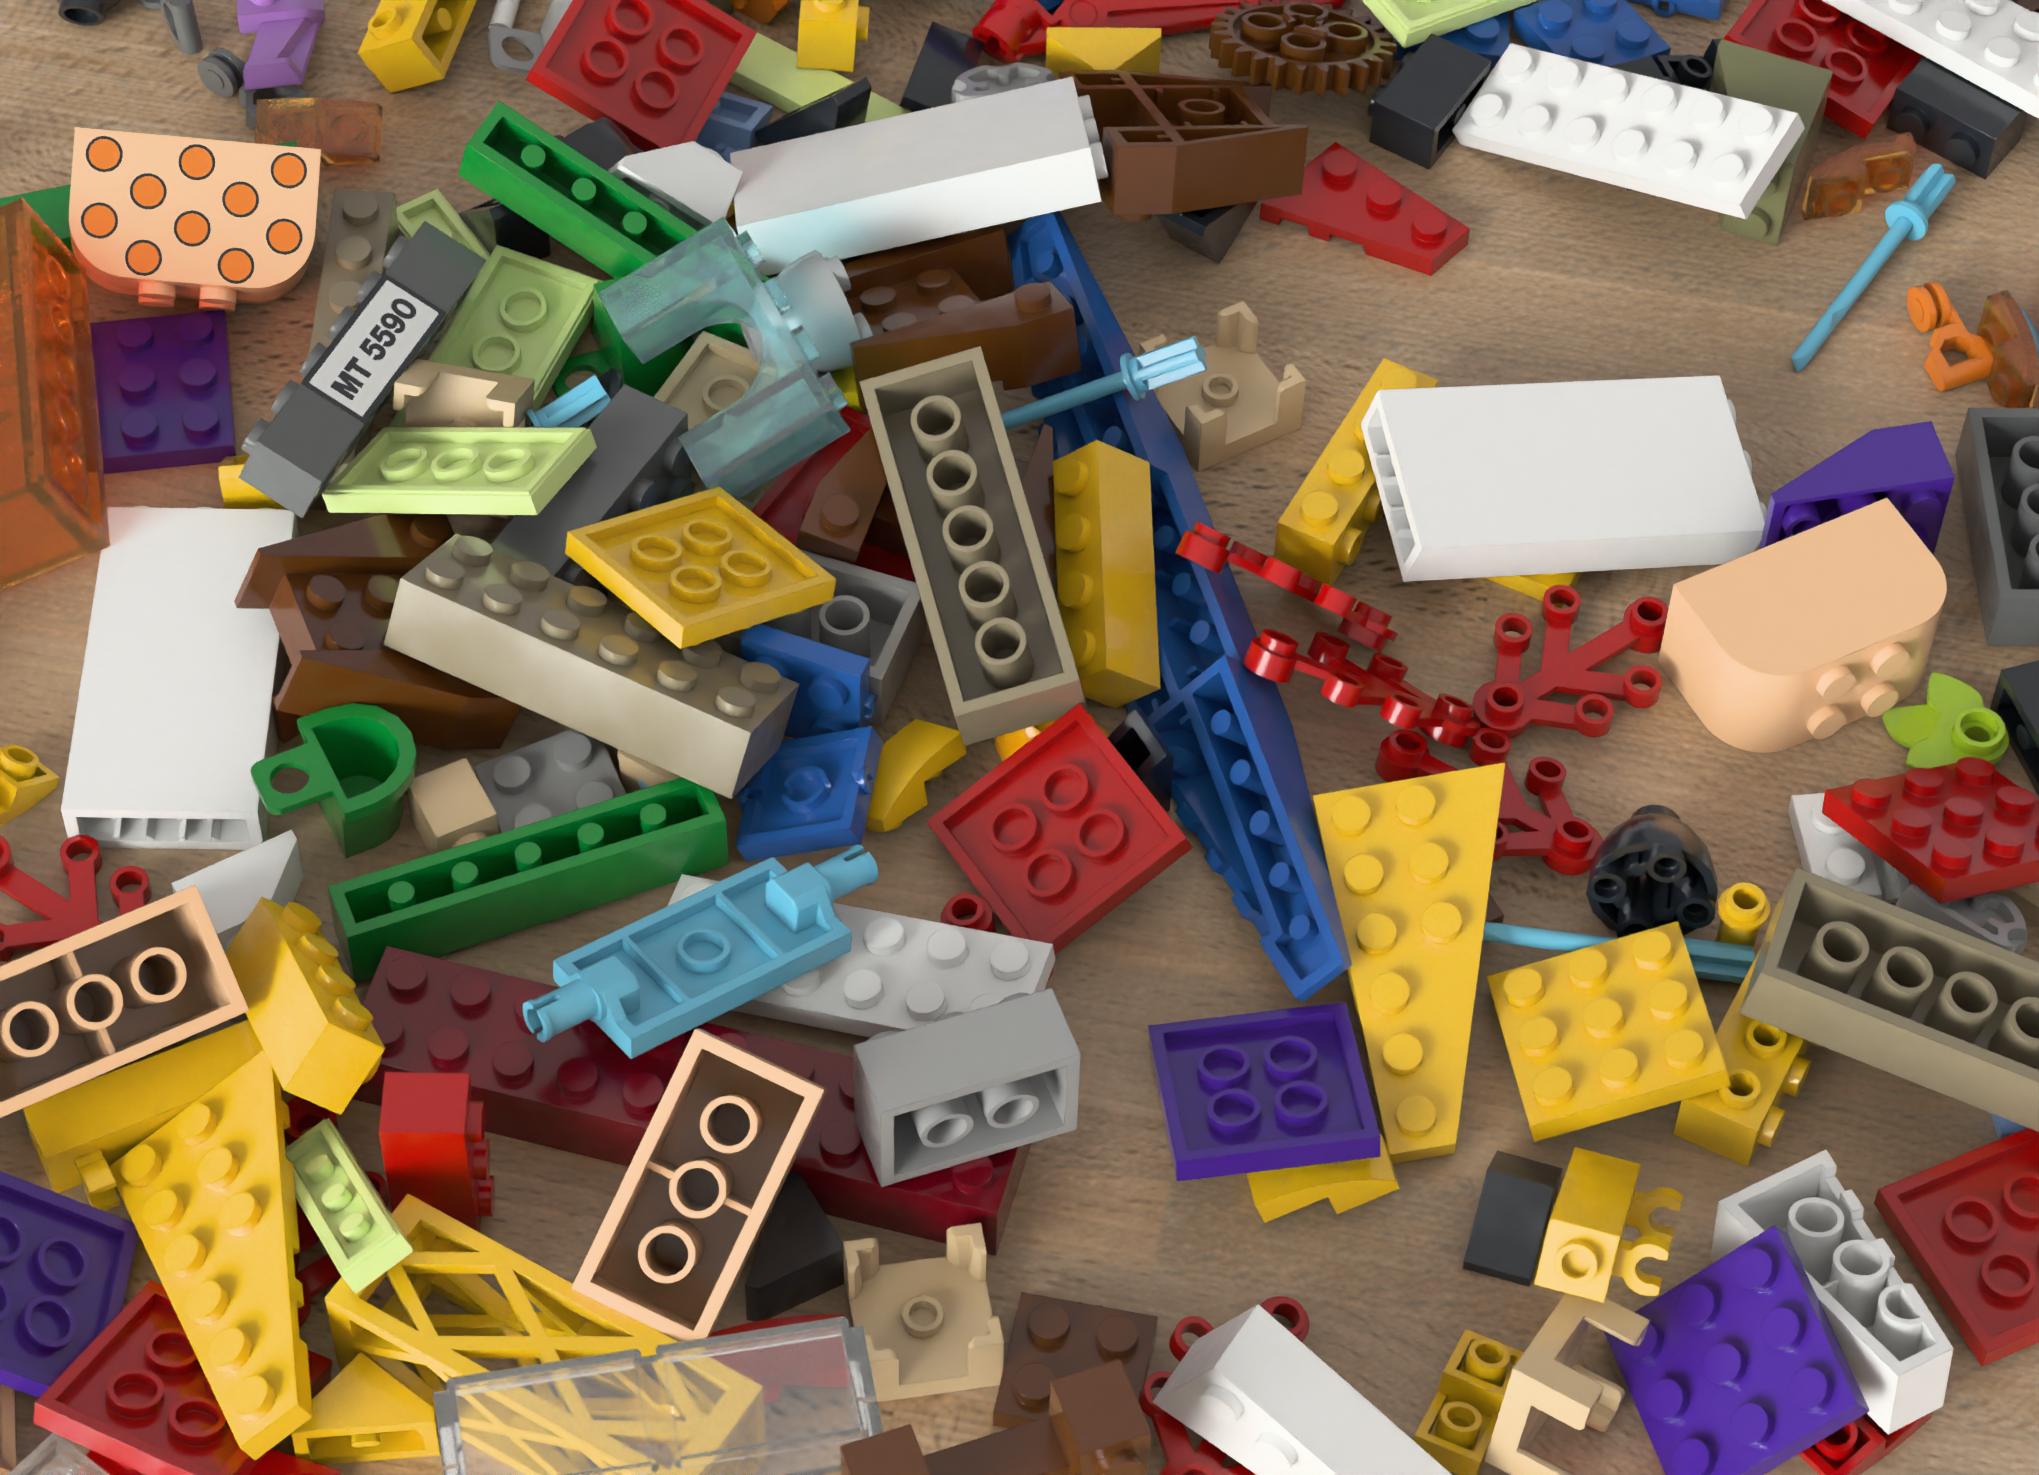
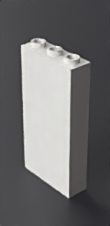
(920, 175)
(1562, 477)
(176, 683)

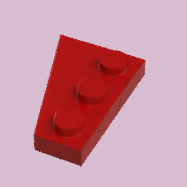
(1368, 207)

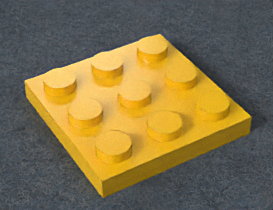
(700, 567)
(1607, 1031)

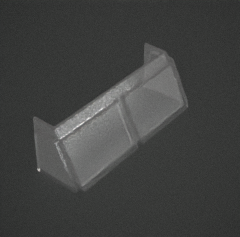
(697, 1407)

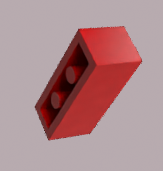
(437, 1144)

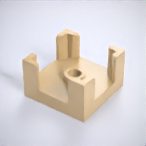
(710, 380)
(462, 397)
(1233, 401)
(926, 1318)
(1553, 1383)

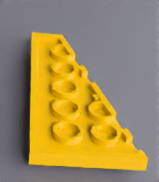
(1413, 903)
(222, 1235)

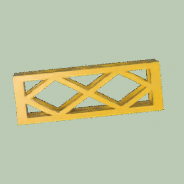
(494, 1330)

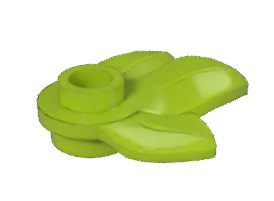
(1947, 726)

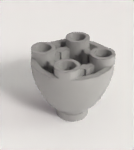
(818, 301)

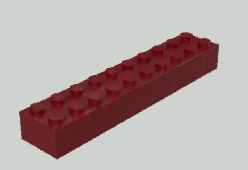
(598, 1102)

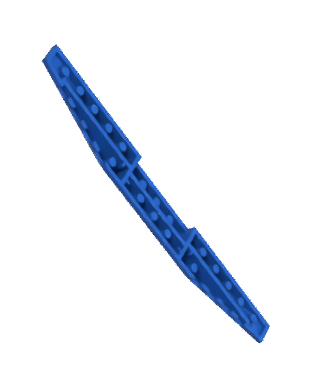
(1226, 726)

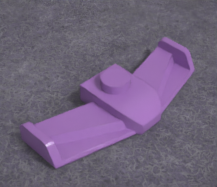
(282, 41)

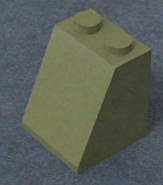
(1783, 85)

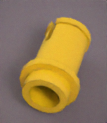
(1742, 913)

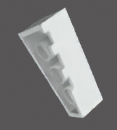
(1876, 1317)
(1283, 1407)

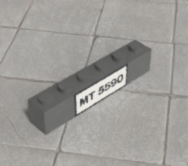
(356, 374)

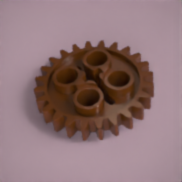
(1302, 47)

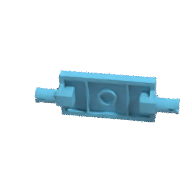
(704, 953)

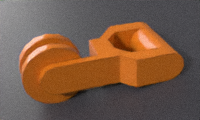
(1932, 309)

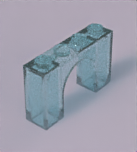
(786, 408)

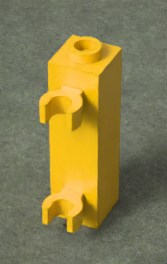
(107, 1116)
(1589, 1224)

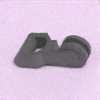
(181, 22)
(224, 75)

